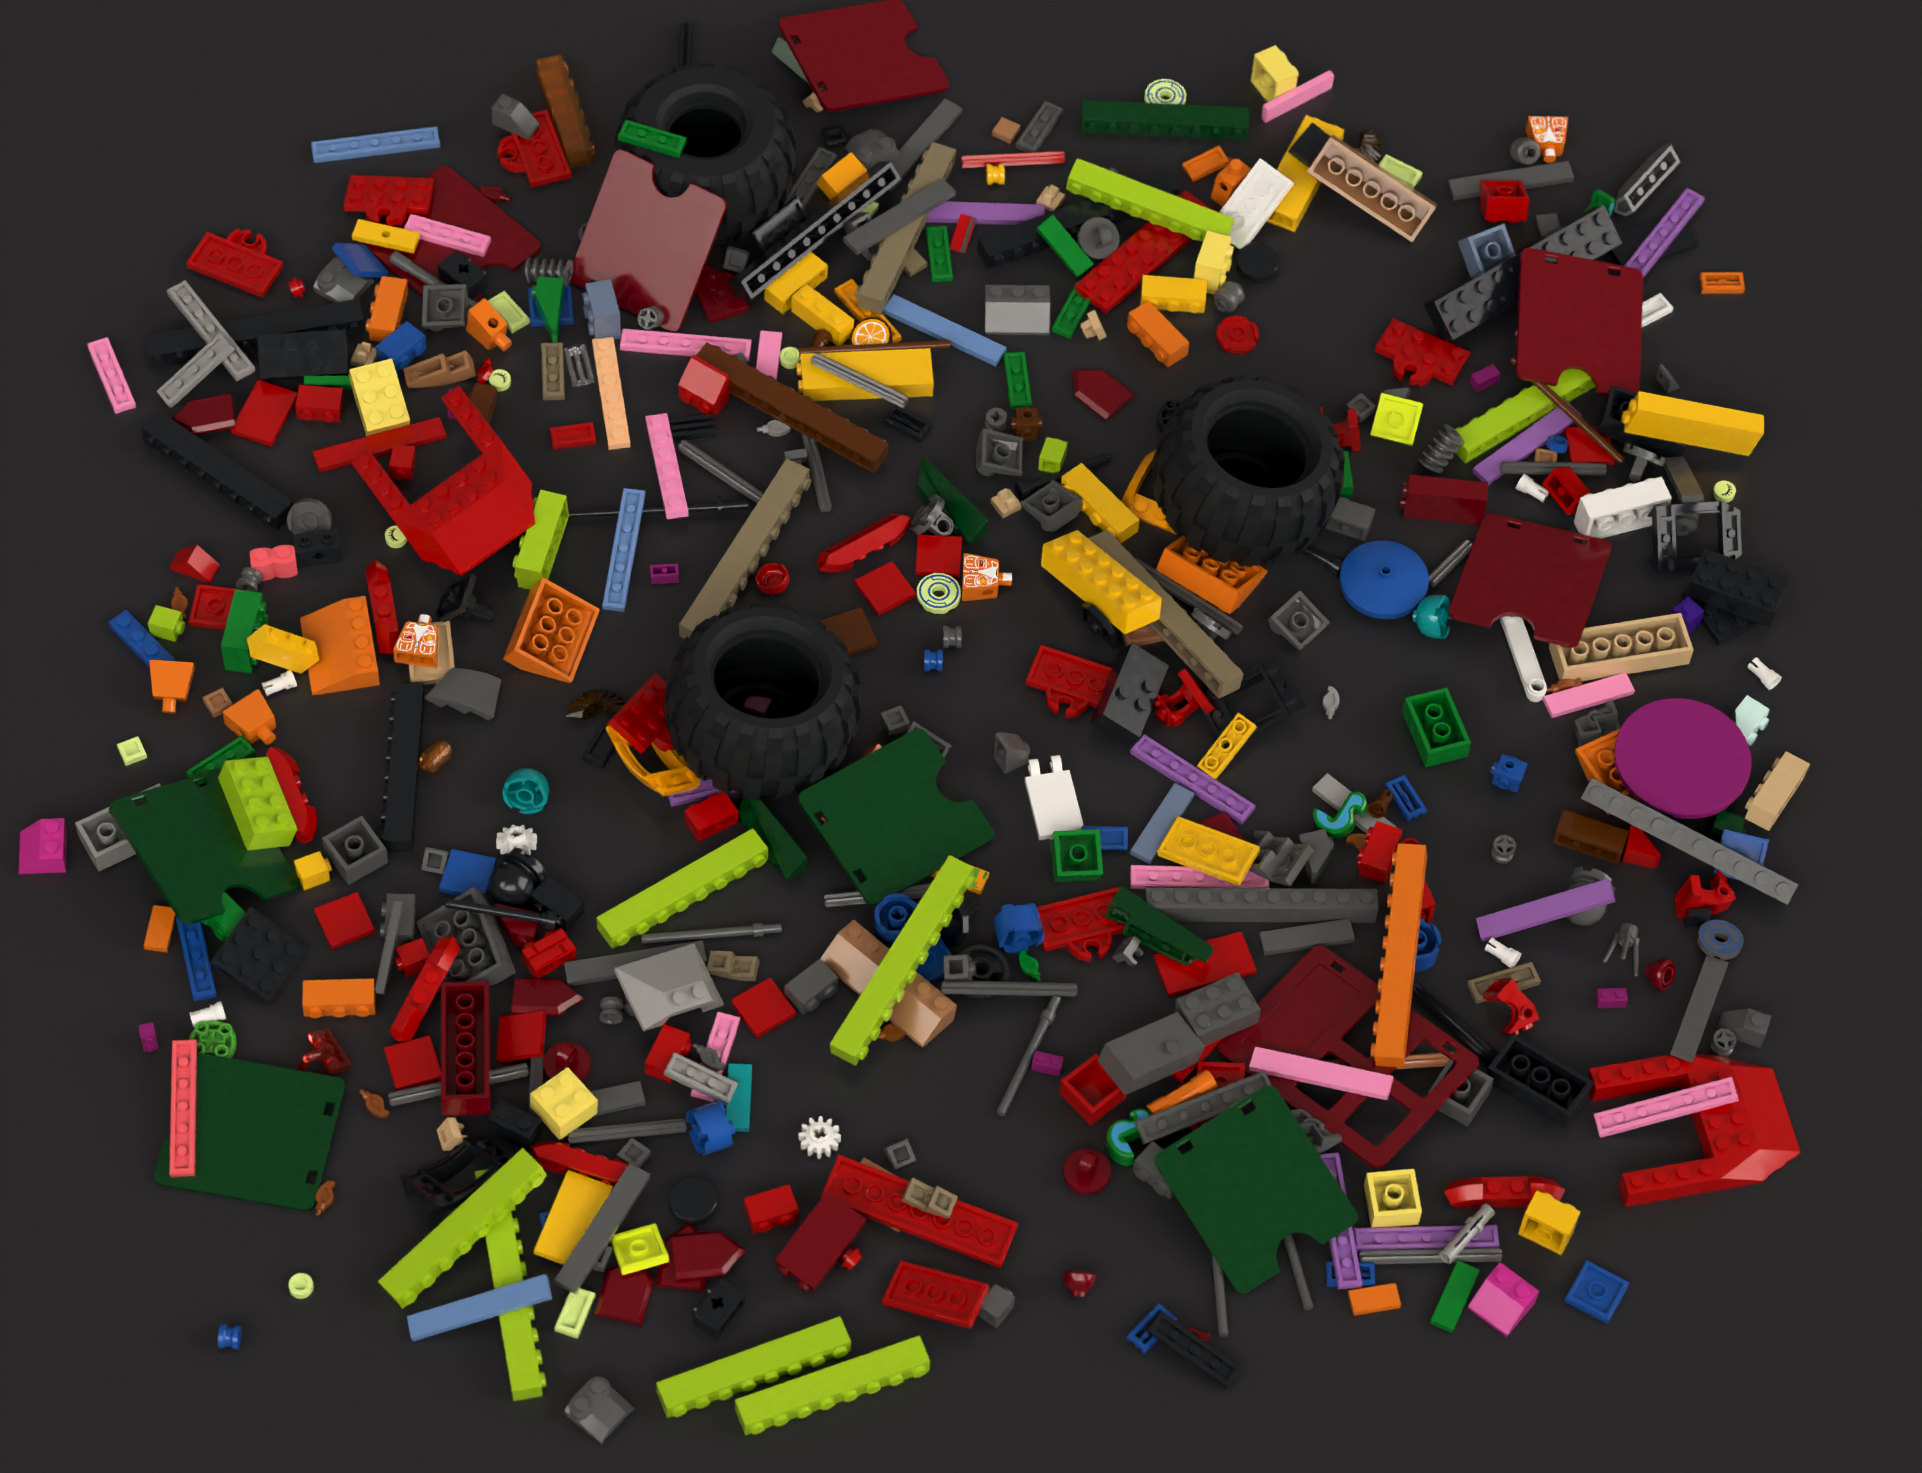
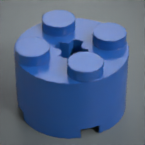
(892, 916)
(1018, 927)
(1428, 946)
(710, 1128)

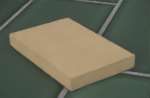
(429, 675)

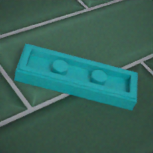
(739, 1106)

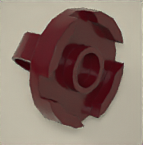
(567, 1055)
(1087, 1171)

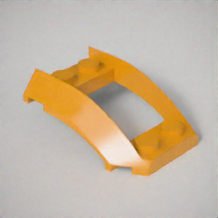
(1140, 506)
(666, 783)

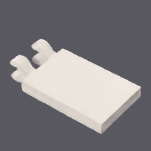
(1052, 799)

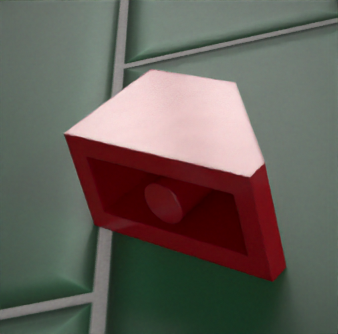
(518, 931)

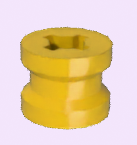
(995, 174)

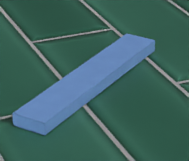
(375, 144)
(944, 330)
(623, 550)
(479, 1307)

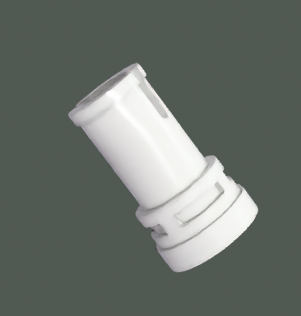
(1527, 485)
(1767, 676)
(284, 681)
(1507, 955)
(214, 1012)

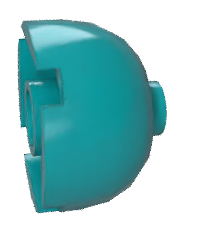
(1432, 616)
(526, 790)

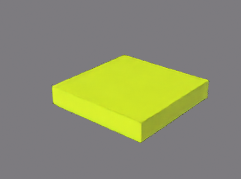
(1396, 419)
(639, 1249)

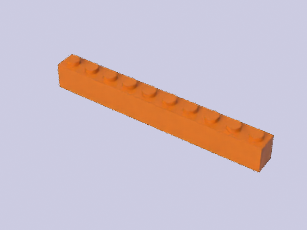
(1400, 956)

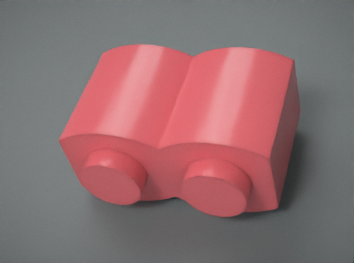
(274, 562)

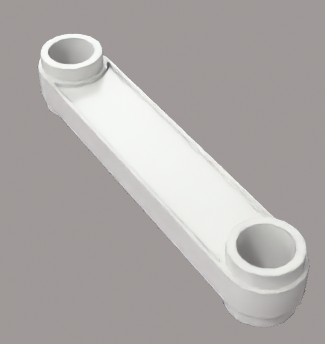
(1524, 657)

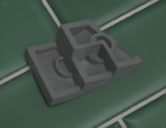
(467, 691)
(1596, 724)
(1279, 858)
(1315, 1131)

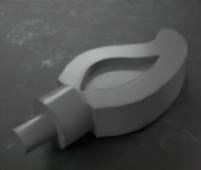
(709, 1057)

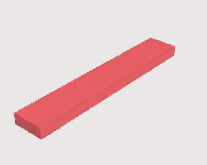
(183, 1108)

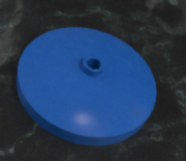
(1384, 579)

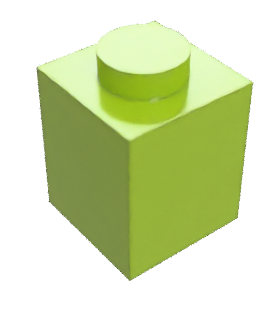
(1052, 455)
(166, 623)

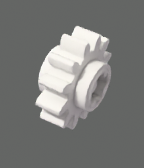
(516, 838)
(819, 1137)

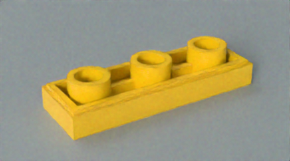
(386, 236)
(1217, 757)

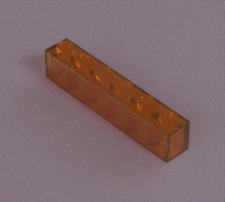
(564, 110)

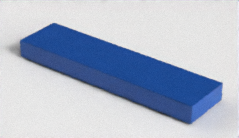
(196, 960)

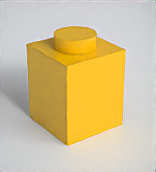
(312, 870)

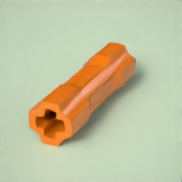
(1197, 1086)

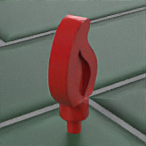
(484, 371)

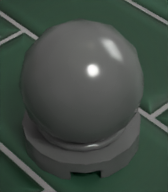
(1581, 878)

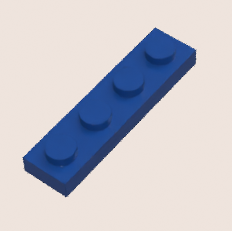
(138, 638)

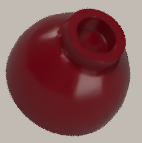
(1661, 973)
(1079, 1282)

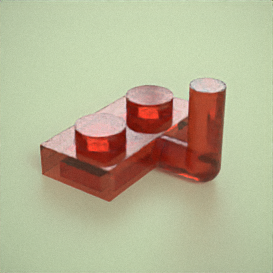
(327, 1051)

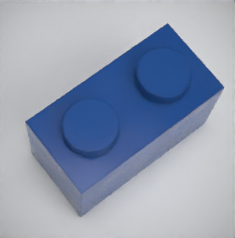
(402, 346)

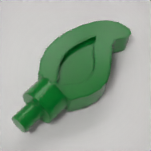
(1029, 966)

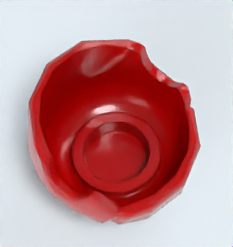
(772, 579)

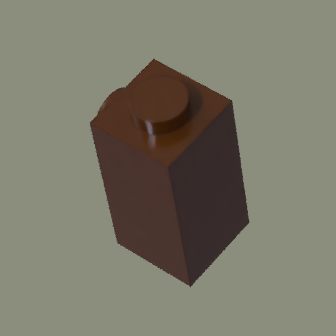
(484, 399)

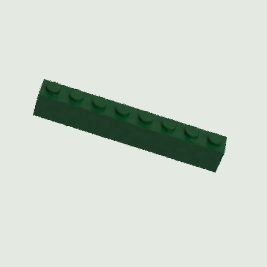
(1164, 120)

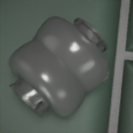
(1525, 151)
(1229, 296)

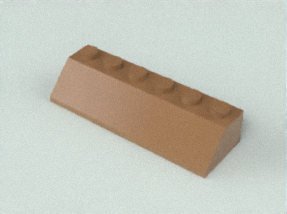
(1372, 188)
(922, 1010)

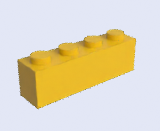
(1100, 503)

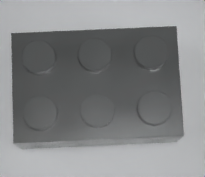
(1219, 1009)

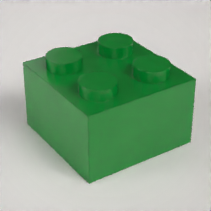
(1076, 855)

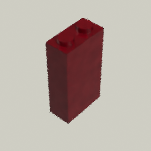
(1444, 499)
(820, 1242)

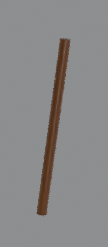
(939, 344)
(1575, 417)

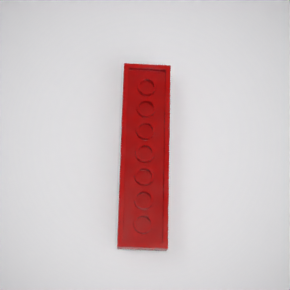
(1136, 257)
(879, 1198)

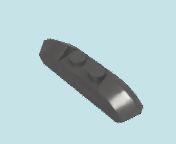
(1646, 179)

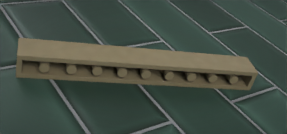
(896, 248)
(748, 546)
(1178, 628)

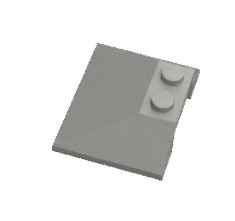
(668, 986)

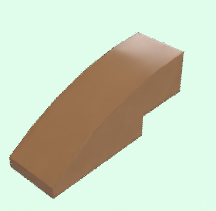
(440, 370)

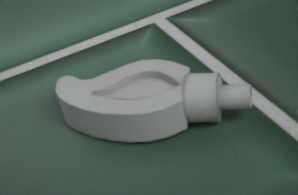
(774, 428)
(1331, 701)

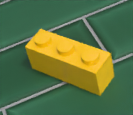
(808, 271)
(1174, 293)
(822, 314)
(282, 649)

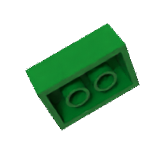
(244, 618)
(1436, 727)

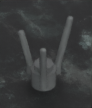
(1627, 938)

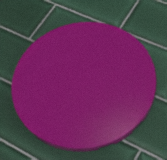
(1682, 758)

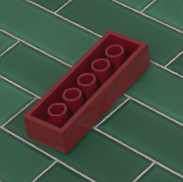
(465, 1048)

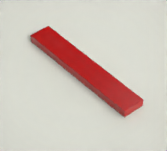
(379, 444)

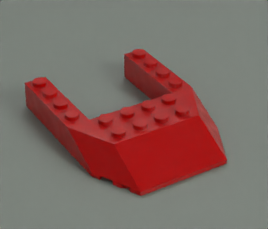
(468, 512)
(1739, 1139)

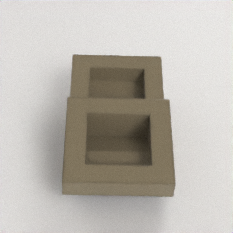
(729, 966)
(929, 1199)

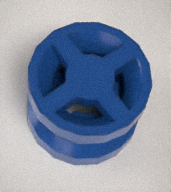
(933, 660)
(229, 1336)

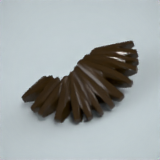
(1369, 145)
(593, 704)

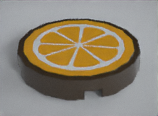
(871, 331)

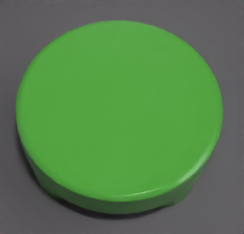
(214, 1038)

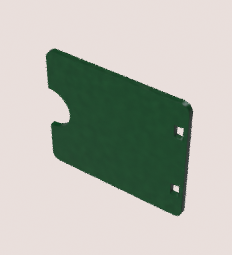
(892, 818)
(196, 847)
(258, 1133)
(1253, 1186)

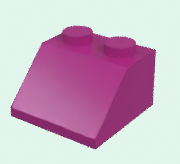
(43, 847)
(1503, 1299)

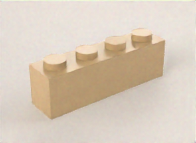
(1776, 791)

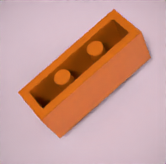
(387, 308)
(1157, 334)
(339, 998)

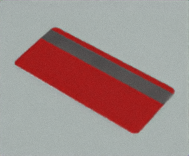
(962, 233)

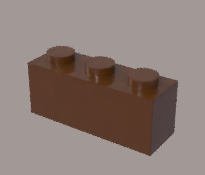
(1590, 836)

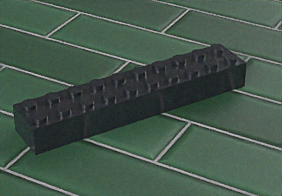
(1498, 285)

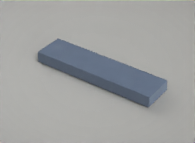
(1156, 830)

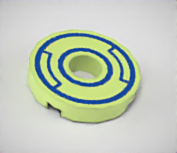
(1165, 87)
(938, 582)

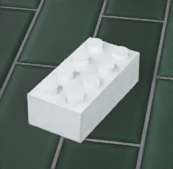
(1620, 508)

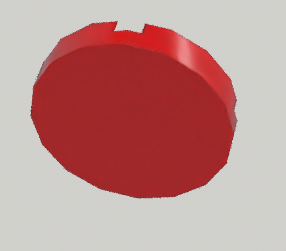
(1237, 335)

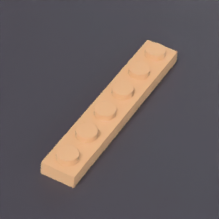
(611, 393)

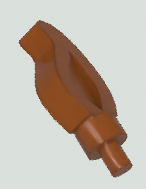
(179, 602)
(1564, 685)
(1357, 840)
(891, 1033)
(374, 1104)
(324, 1197)

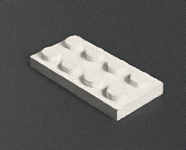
(1255, 201)

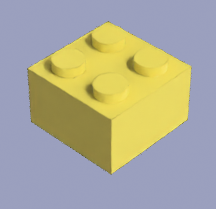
(1273, 73)
(1214, 260)
(563, 1103)
(1392, 1198)

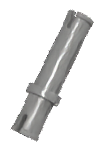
(1483, 1216)

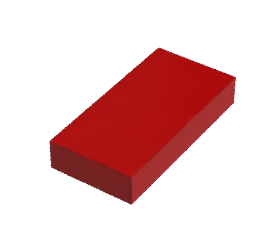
(572, 435)

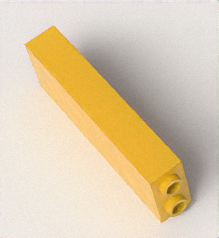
(1297, 200)
(902, 370)
(1693, 423)

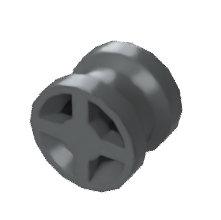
(645, 319)
(1000, 420)
(249, 579)
(952, 637)
(1508, 846)
(611, 1010)
(1727, 1038)

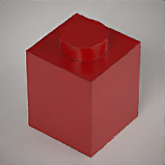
(402, 462)
(411, 957)

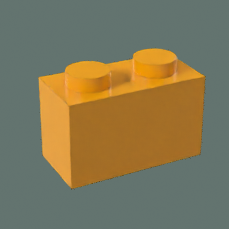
(841, 175)

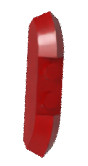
(872, 538)
(382, 606)
(303, 814)
(425, 989)
(561, 1158)
(1499, 1191)

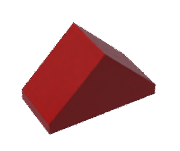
(195, 563)
(1640, 849)

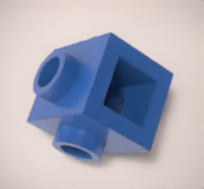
(1508, 772)

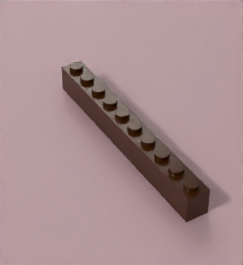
(798, 411)

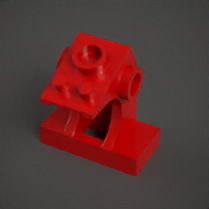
(1348, 431)
(1190, 690)
(1693, 896)
(1506, 991)

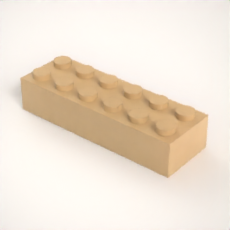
(1625, 648)

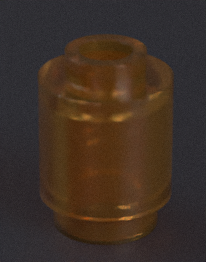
(435, 756)

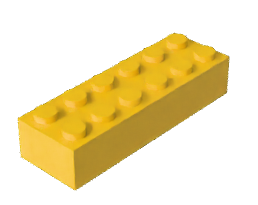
(1101, 581)

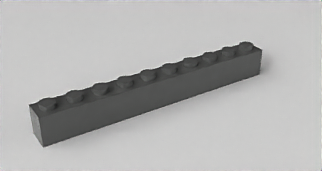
(1689, 841)
(1264, 904)

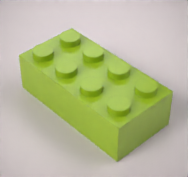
(542, 539)
(257, 803)

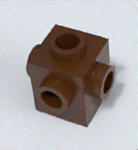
(1026, 423)

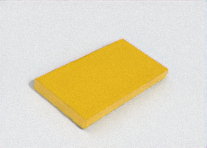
(1208, 851)
(571, 1216)

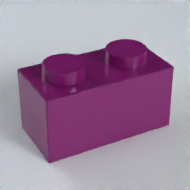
(1484, 377)
(664, 573)
(1611, 998)
(148, 1037)
(1047, 1063)

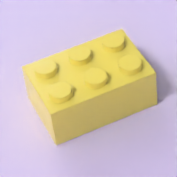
(379, 397)

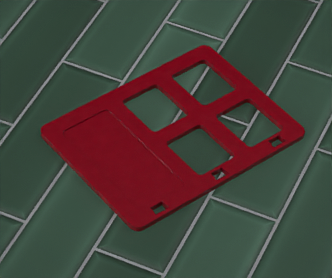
(1311, 1016)

